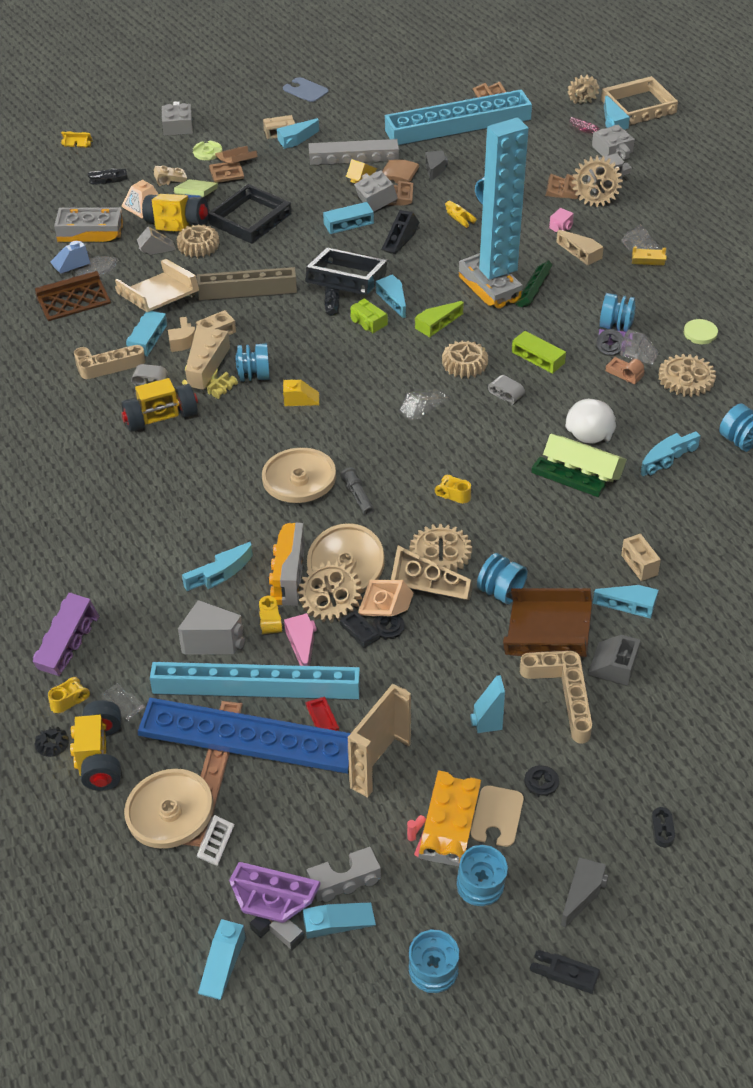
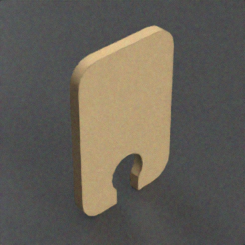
(497, 809)

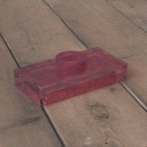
(583, 125)

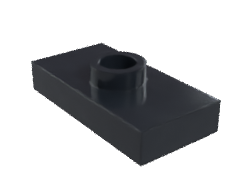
(359, 629)

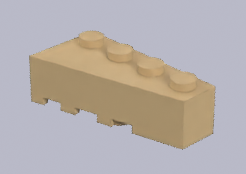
(206, 354)
(429, 576)

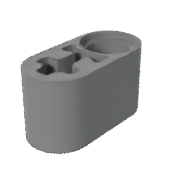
(148, 373)
(506, 389)

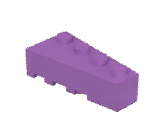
(65, 634)

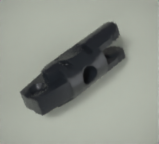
(107, 176)
(331, 300)

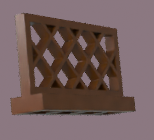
(69, 288)

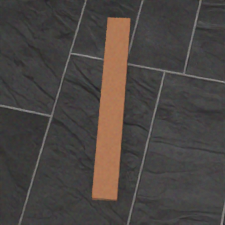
(214, 769)

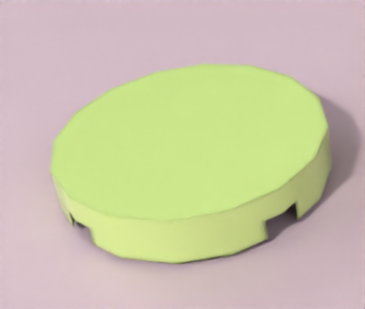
(203, 153)
(700, 331)

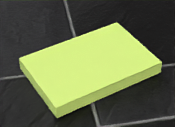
(195, 187)

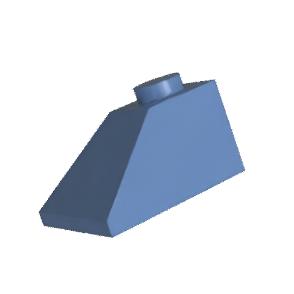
(71, 257)

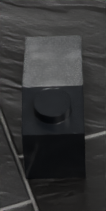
(401, 231)

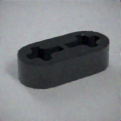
(668, 827)

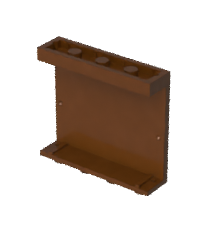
(549, 621)

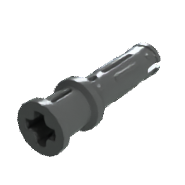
(354, 485)

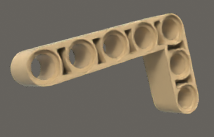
(569, 667)

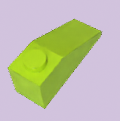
(437, 318)

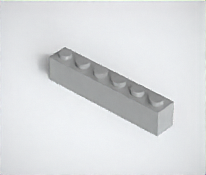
(357, 150)

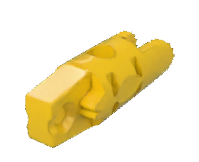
(459, 214)

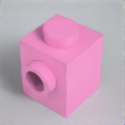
(561, 220)

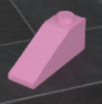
(301, 637)

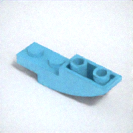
(664, 452)
(223, 568)

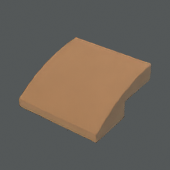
(484, 90)
(236, 154)
(400, 170)
(226, 171)
(555, 182)
(404, 193)

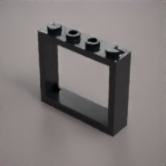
(280, 207)
(343, 280)

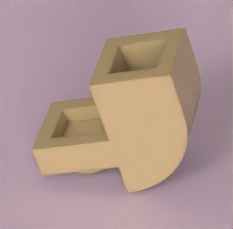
(181, 338)

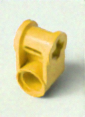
(454, 489)
(269, 615)
(67, 695)

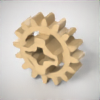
(583, 89)

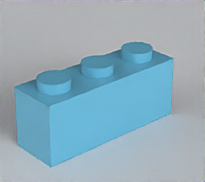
(348, 217)
(148, 331)

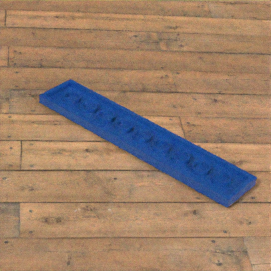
(245, 735)

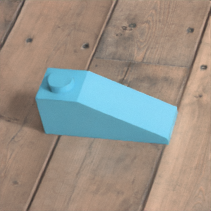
(615, 115)
(297, 133)
(392, 293)
(629, 599)
(490, 708)
(337, 918)
(222, 958)

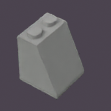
(210, 631)

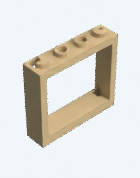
(668, 105)

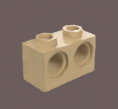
(219, 321)
(640, 557)

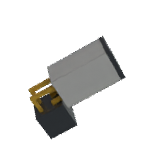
(286, 931)

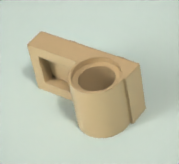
(169, 174)

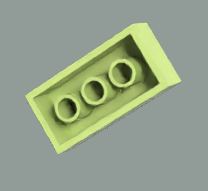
(589, 459)

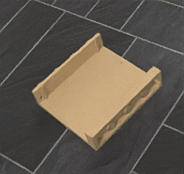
(160, 289)
(384, 722)

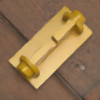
(82, 139)

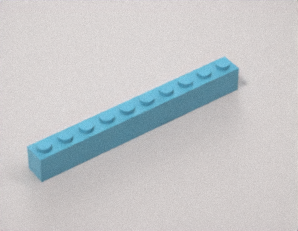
(255, 680)

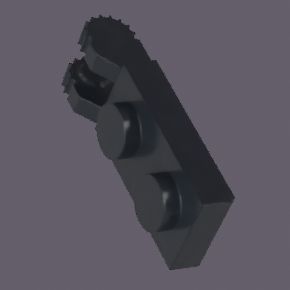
(566, 971)

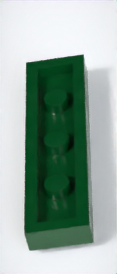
(533, 284)
(568, 476)

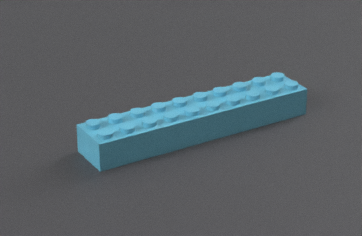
(457, 117)
(503, 197)

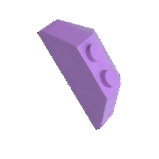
(271, 892)

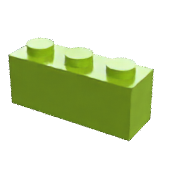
(538, 352)

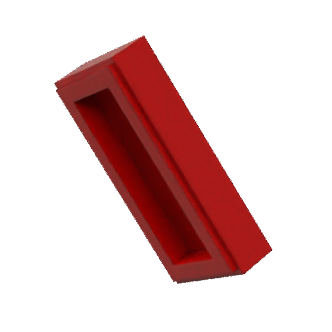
(321, 714)

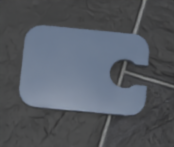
(307, 90)

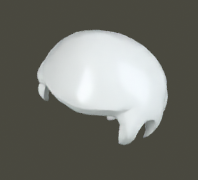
(591, 421)

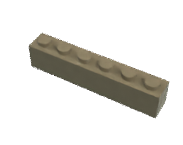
(246, 283)

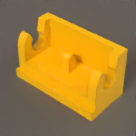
(648, 256)

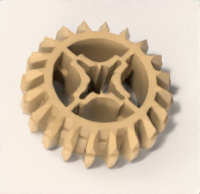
(198, 241)
(465, 359)

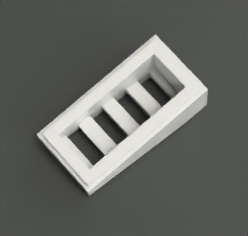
(222, 824)

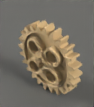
(584, 188)
(687, 375)
(455, 547)
(313, 597)

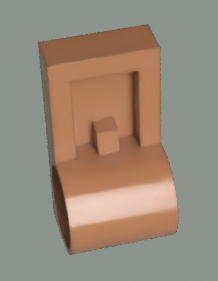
(630, 371)

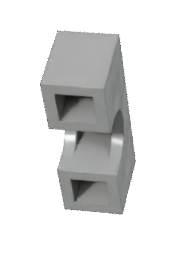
(363, 871)

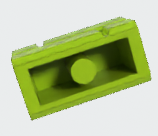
(368, 316)

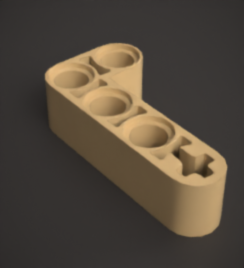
(108, 362)

